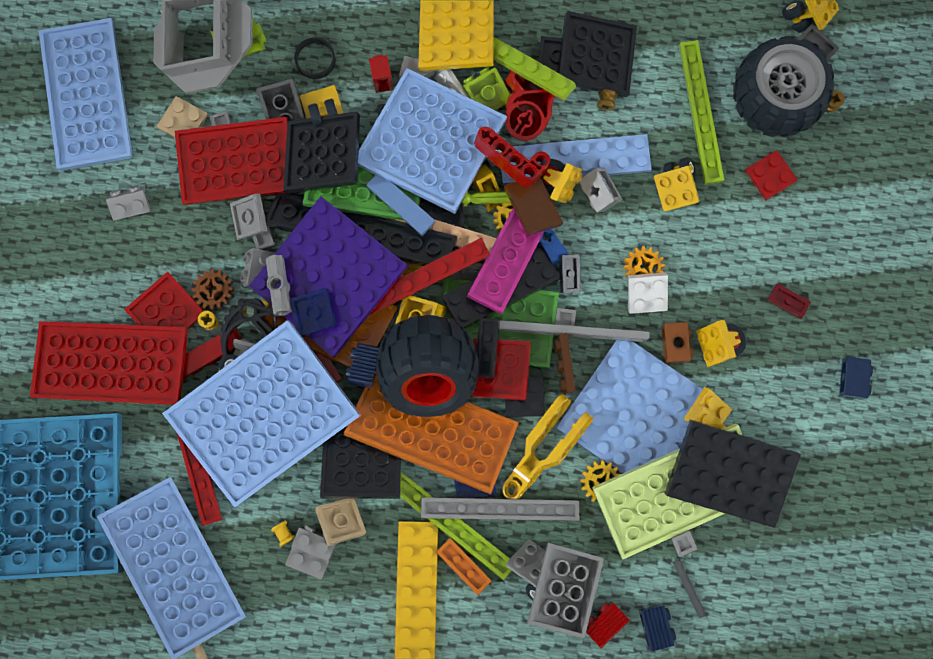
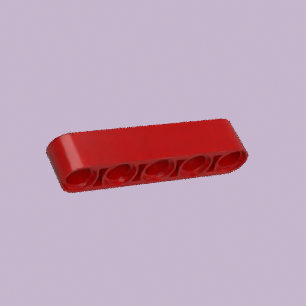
(207, 354)

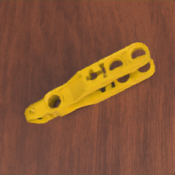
(530, 467)

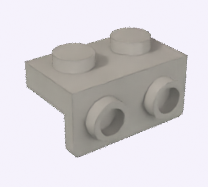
(128, 202)
(254, 262)

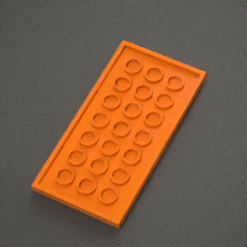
(459, 445)

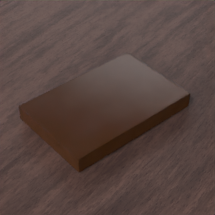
(533, 207)

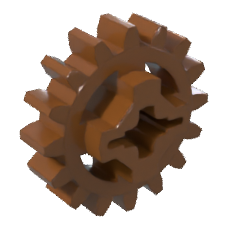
(211, 279)

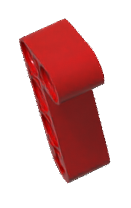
(487, 136)

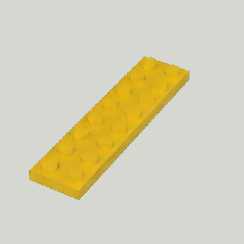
(416, 590)

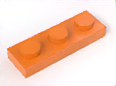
(463, 566)

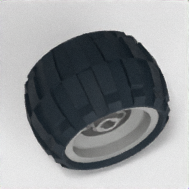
(808, 86)

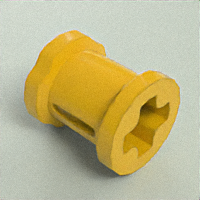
(205, 315)
(283, 533)

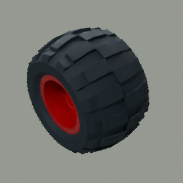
(427, 366)

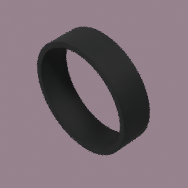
(310, 41)

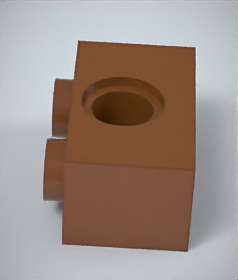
(672, 353)

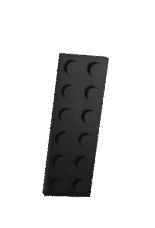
(536, 276)

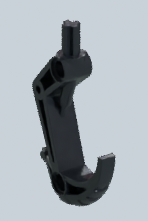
(238, 316)

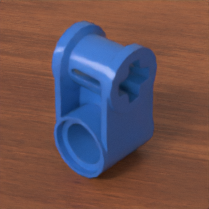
(553, 247)

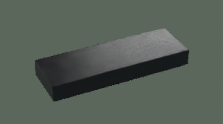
(487, 346)

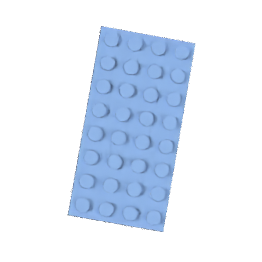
(85, 94)
(171, 567)

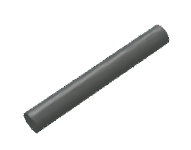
(689, 588)

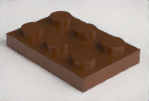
(564, 364)

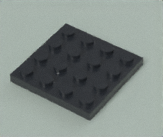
(597, 53)
(322, 154)
(358, 470)

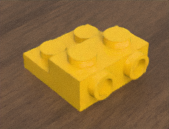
(709, 409)

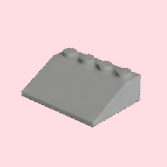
(565, 590)

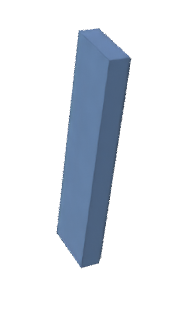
(401, 204)

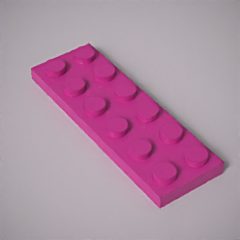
(504, 266)

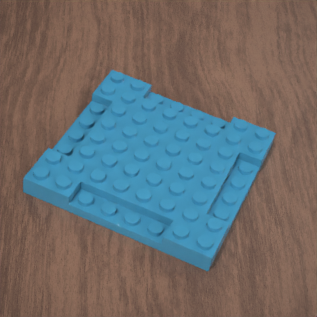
(51, 491)

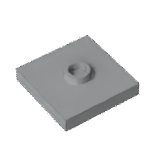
(248, 216)

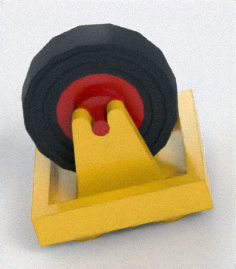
(561, 180)
(721, 342)

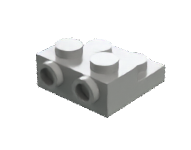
(310, 552)

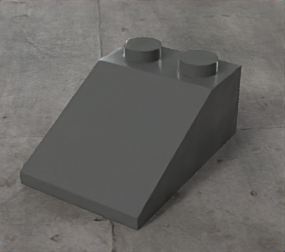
(281, 100)

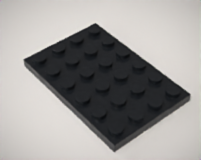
(732, 473)

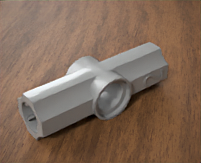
(279, 296)

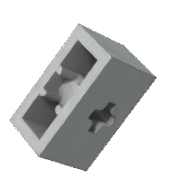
(600, 190)

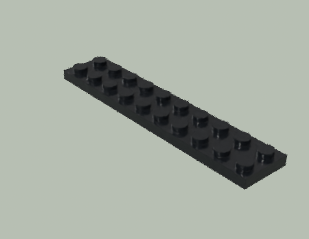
(394, 235)

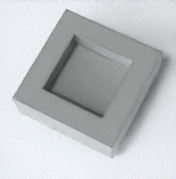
(565, 317)
(684, 543)

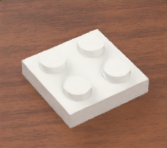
(647, 293)

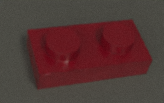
(788, 301)

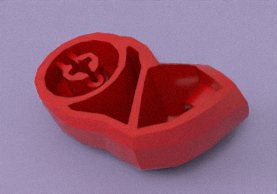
(527, 108)

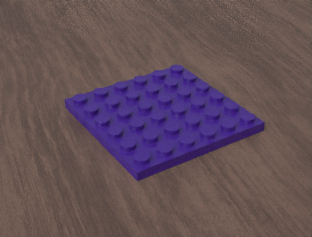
(339, 256)

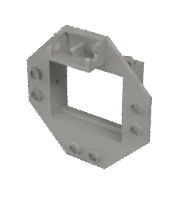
(230, 43)

